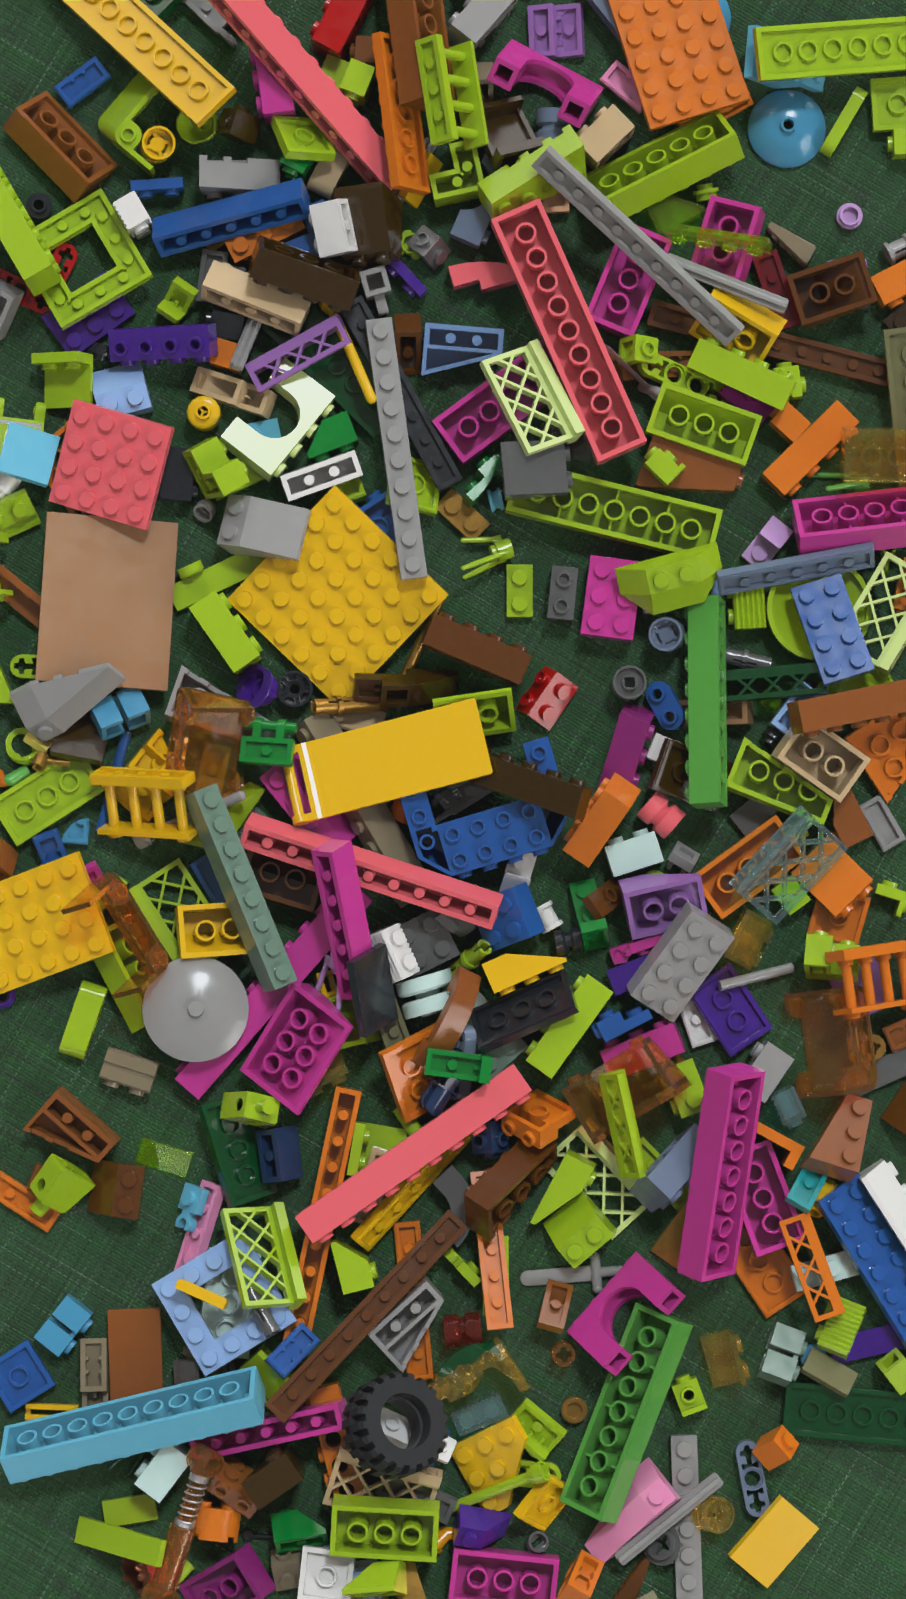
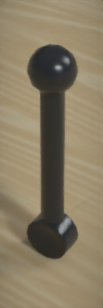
(249, 1535)

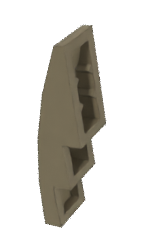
(94, 1371)

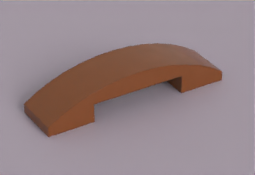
(454, 1015)

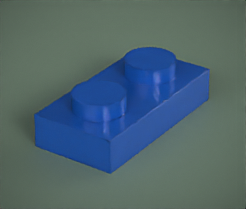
(168, 186)

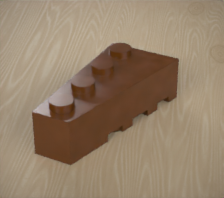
(505, 1184)

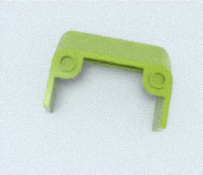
(117, 121)

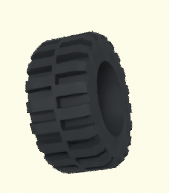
(367, 1436)

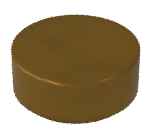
(574, 1409)

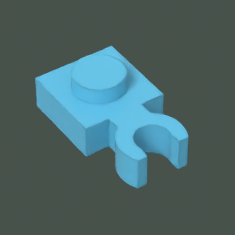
(193, 1203)

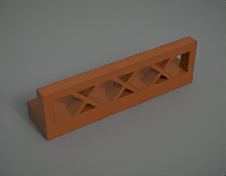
(23, 599)

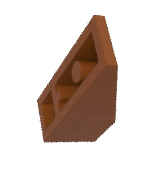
(849, 821)

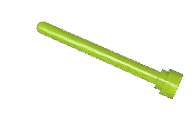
(537, 1473)

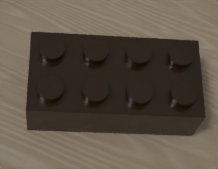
(303, 274)

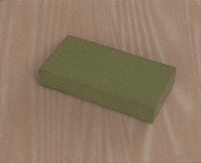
(828, 1372)

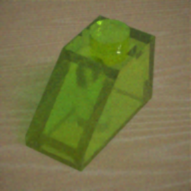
(673, 211)

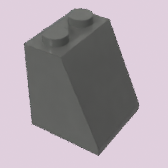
(537, 474)

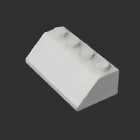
(887, 1195)

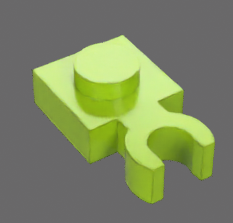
(468, 1270)

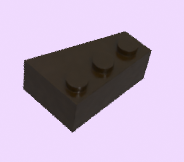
(274, 1475)

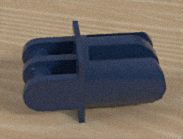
(437, 1094)

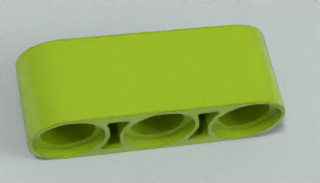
(83, 1020)

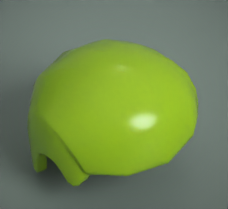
(191, 133)

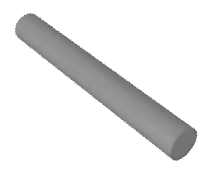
(755, 976)

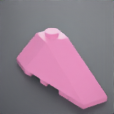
(646, 1501)

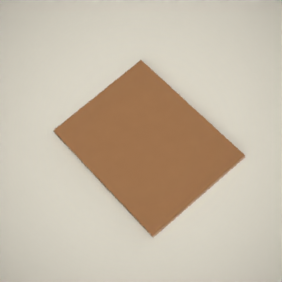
(107, 599)

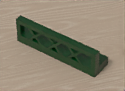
(773, 676)

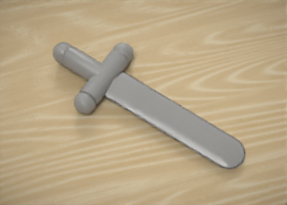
(643, 386)
(591, 1272)

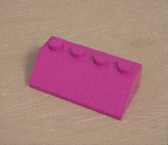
(334, 827)

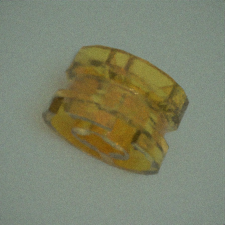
(704, 1512)

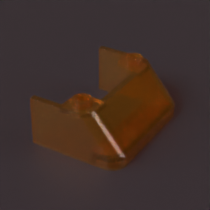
(132, 926)

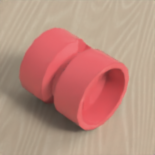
(661, 814)

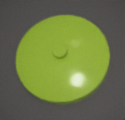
(785, 620)

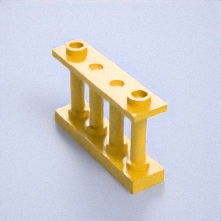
(154, 781)

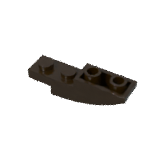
(407, 690)

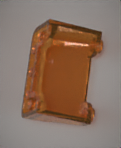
(208, 738)
(837, 1049)
(650, 1078)

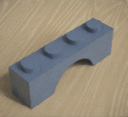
(473, 224)

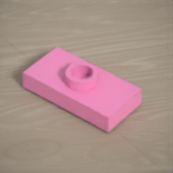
(620, 82)

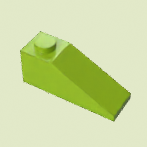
(567, 1182)

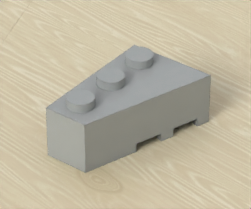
(477, 20)
(236, 177)
(406, 1323)

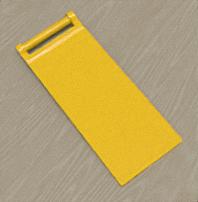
(389, 761)

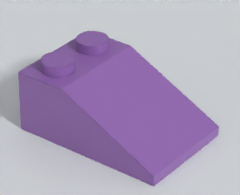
(656, 899)

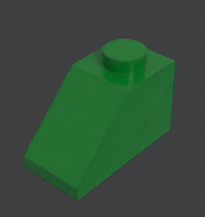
(294, 1530)

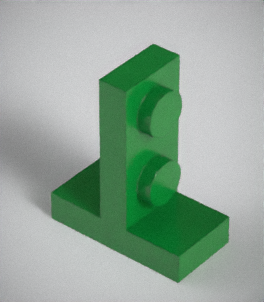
(593, 932)
(458, 1065)

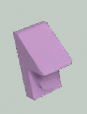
(767, 542)

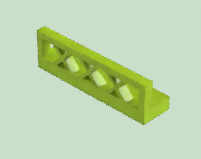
(622, 1124)

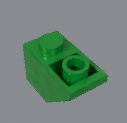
(296, 168)
(333, 435)

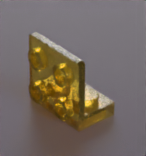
(723, 1358)

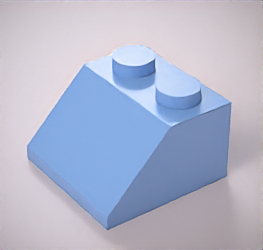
(122, 389)

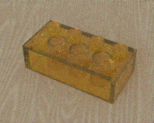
(873, 454)

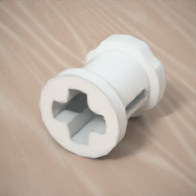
(548, 916)

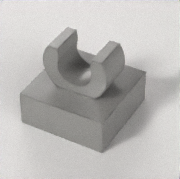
(683, 857)

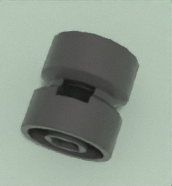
(629, 683)

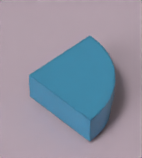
(77, 832)

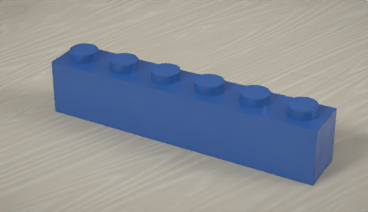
(231, 217)

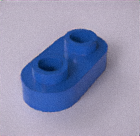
(667, 703)

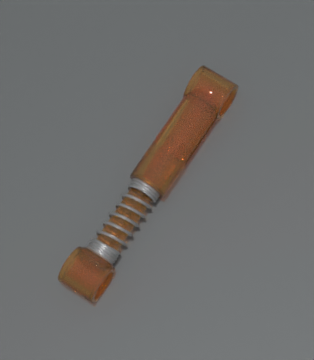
(203, 1464)

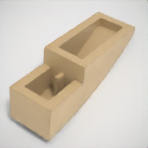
(233, 392)

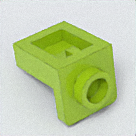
(638, 349)

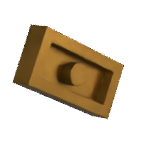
(465, 520)

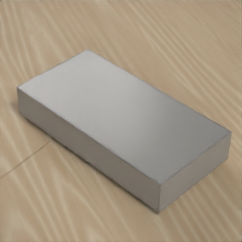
(882, 823)

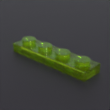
(727, 240)

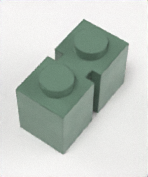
(782, 1354)

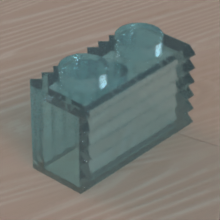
(787, 1106)
(479, 1413)

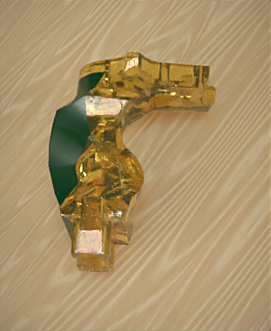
(464, 1369)

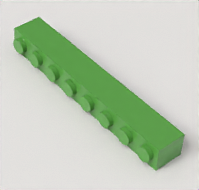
(706, 703)

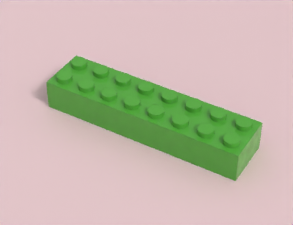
(626, 1414)

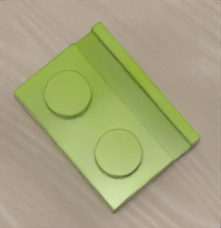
(17, 513)

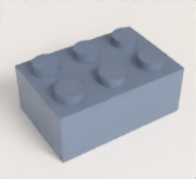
(668, 1172)

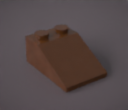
(832, 289)

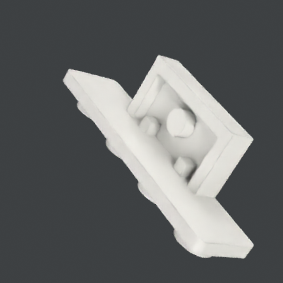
(398, 1432)

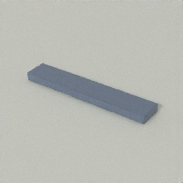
(795, 568)

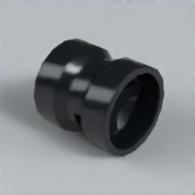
(568, 941)

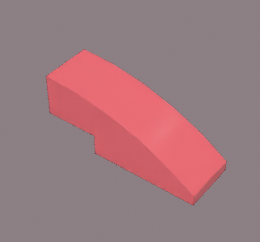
(487, 274)

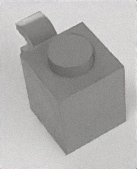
(376, 287)

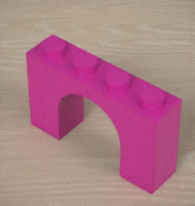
(522, 64)
(594, 1325)

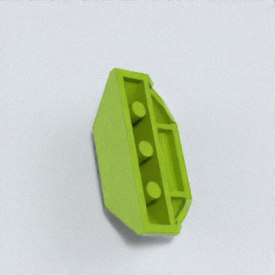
(671, 579)

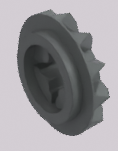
(664, 1556)

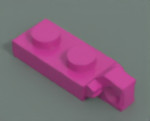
(642, 946)

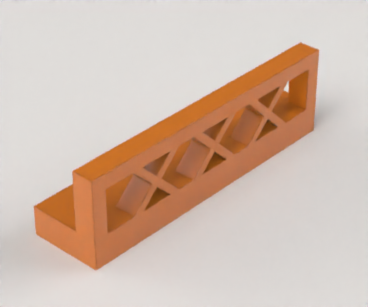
(820, 1262)

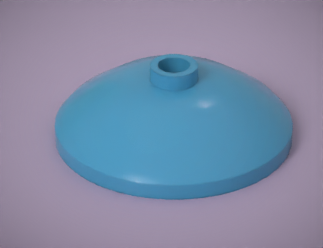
(786, 146)

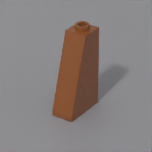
(701, 472)

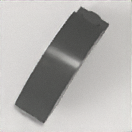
(452, 1186)

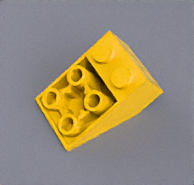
(511, 969)

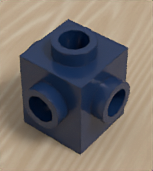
(490, 1141)

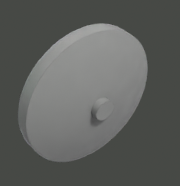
(195, 1009)

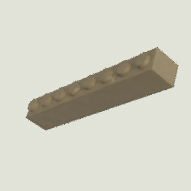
(371, 824)

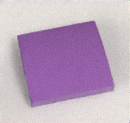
(557, 30)

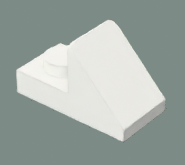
(518, 872)

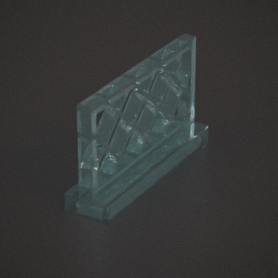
(775, 849)

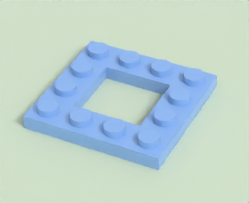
(207, 1350)

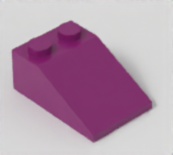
(232, 1577)

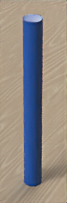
(118, 762)

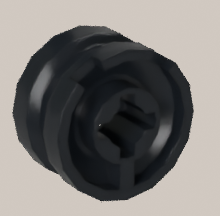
(295, 700)

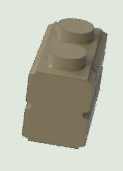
(129, 1070)

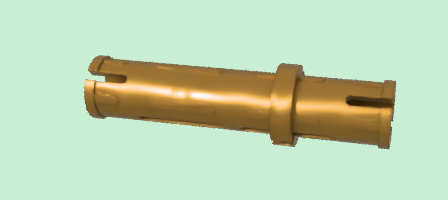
(340, 705)

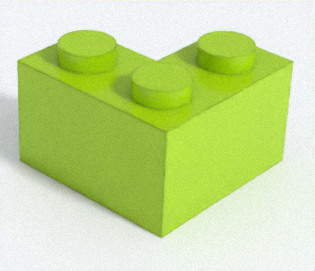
(351, 78)
(459, 183)
(214, 470)
(815, 960)

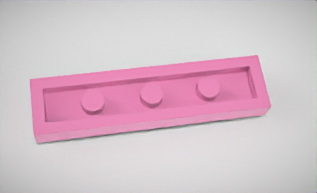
(198, 1241)

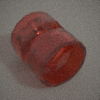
(462, 1329)

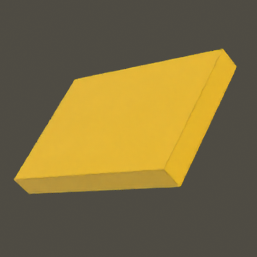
(773, 1541)

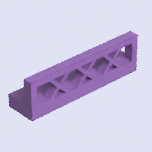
(294, 346)

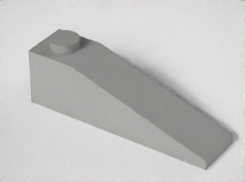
(57, 704)

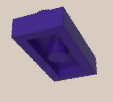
(411, 285)

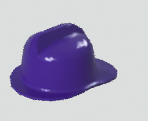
(257, 686)

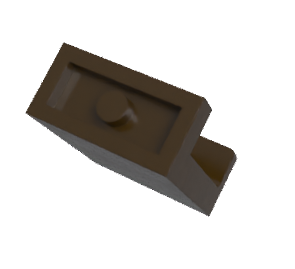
(508, 132)

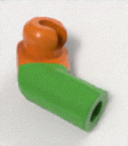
(14, 777)

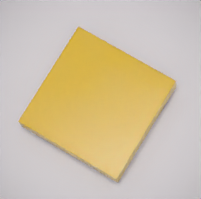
(541, 1504)

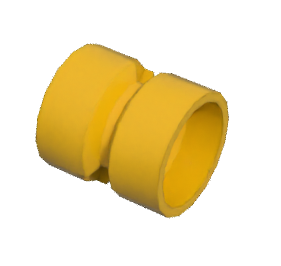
(157, 144)

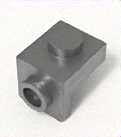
(429, 247)

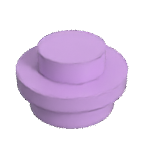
(849, 216)

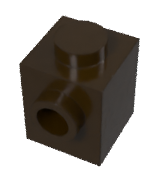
(238, 125)

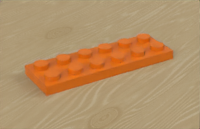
(400, 125)

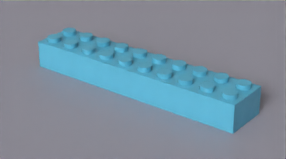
(133, 1425)

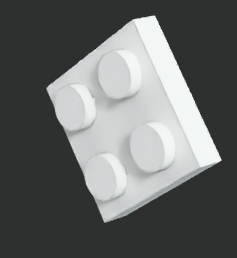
(323, 1574)

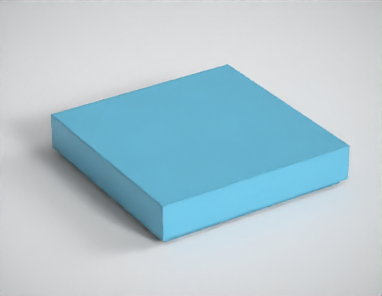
(28, 454)

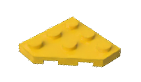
(492, 1458)

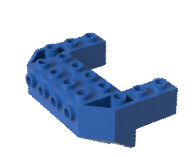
(486, 835)

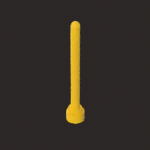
(354, 360)

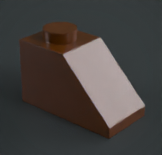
(408, 342)

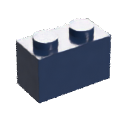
(279, 1154)

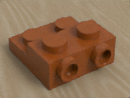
(228, 1486)

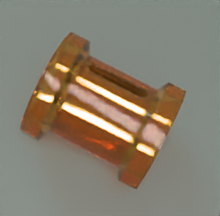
(569, 1358)

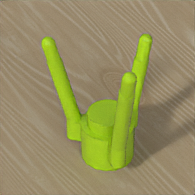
(499, 553)

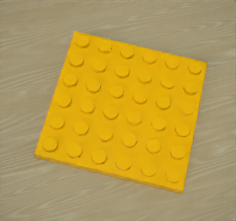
(342, 600)

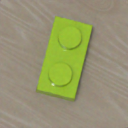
(519, 591)

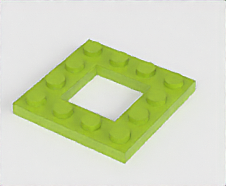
(127, 275)

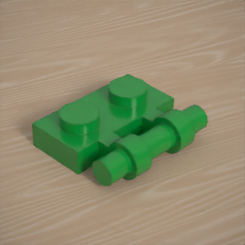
(267, 750)

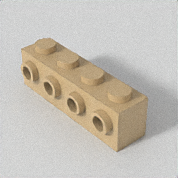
(266, 304)

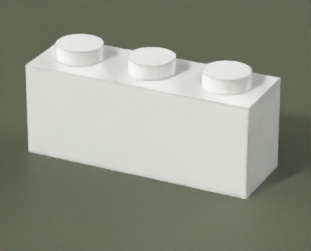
(321, 475)

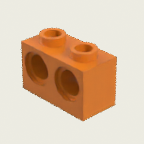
(581, 1577)

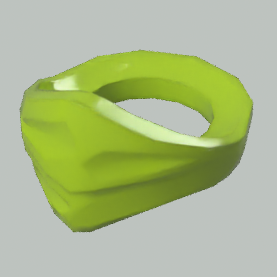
(26, 760)

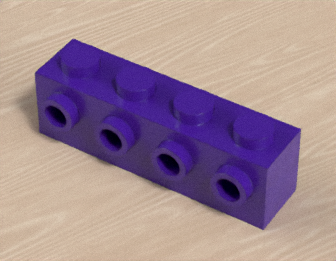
(163, 342)

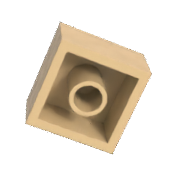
(605, 135)

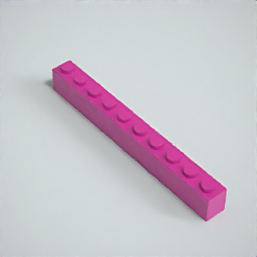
(304, 957)

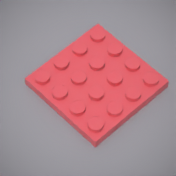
(111, 464)

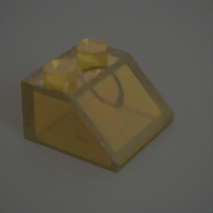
(750, 934)

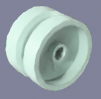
(427, 993)

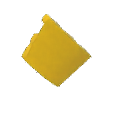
(150, 756)

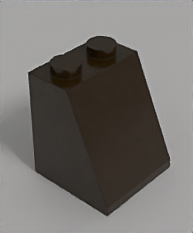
(376, 223)

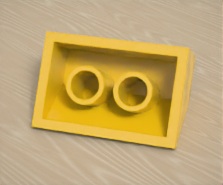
(760, 324)
(207, 931)

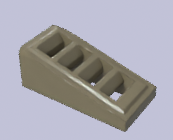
(794, 245)

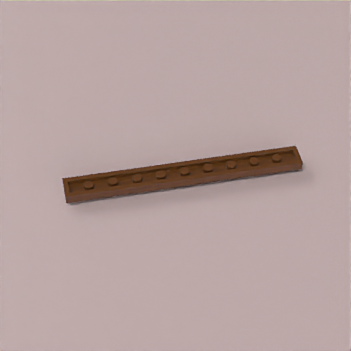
(786, 348)
(366, 1316)

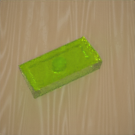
(164, 1157)

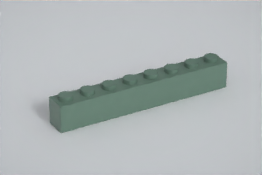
(240, 888)

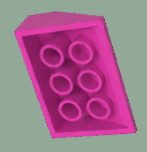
(297, 1046)

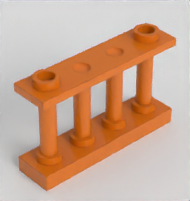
(863, 957)

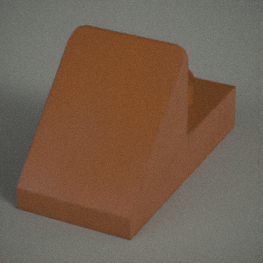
(554, 1306)

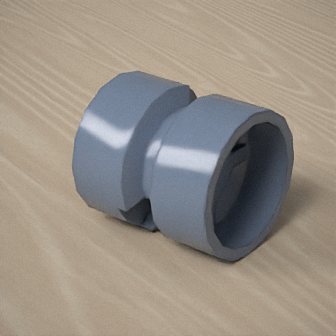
(549, 123)
(667, 634)

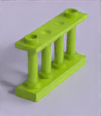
(438, 95)

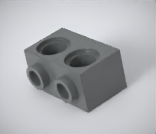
(562, 593)

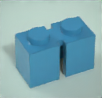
(131, 706)
(55, 1335)

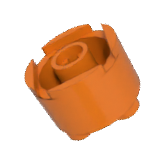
(217, 1522)

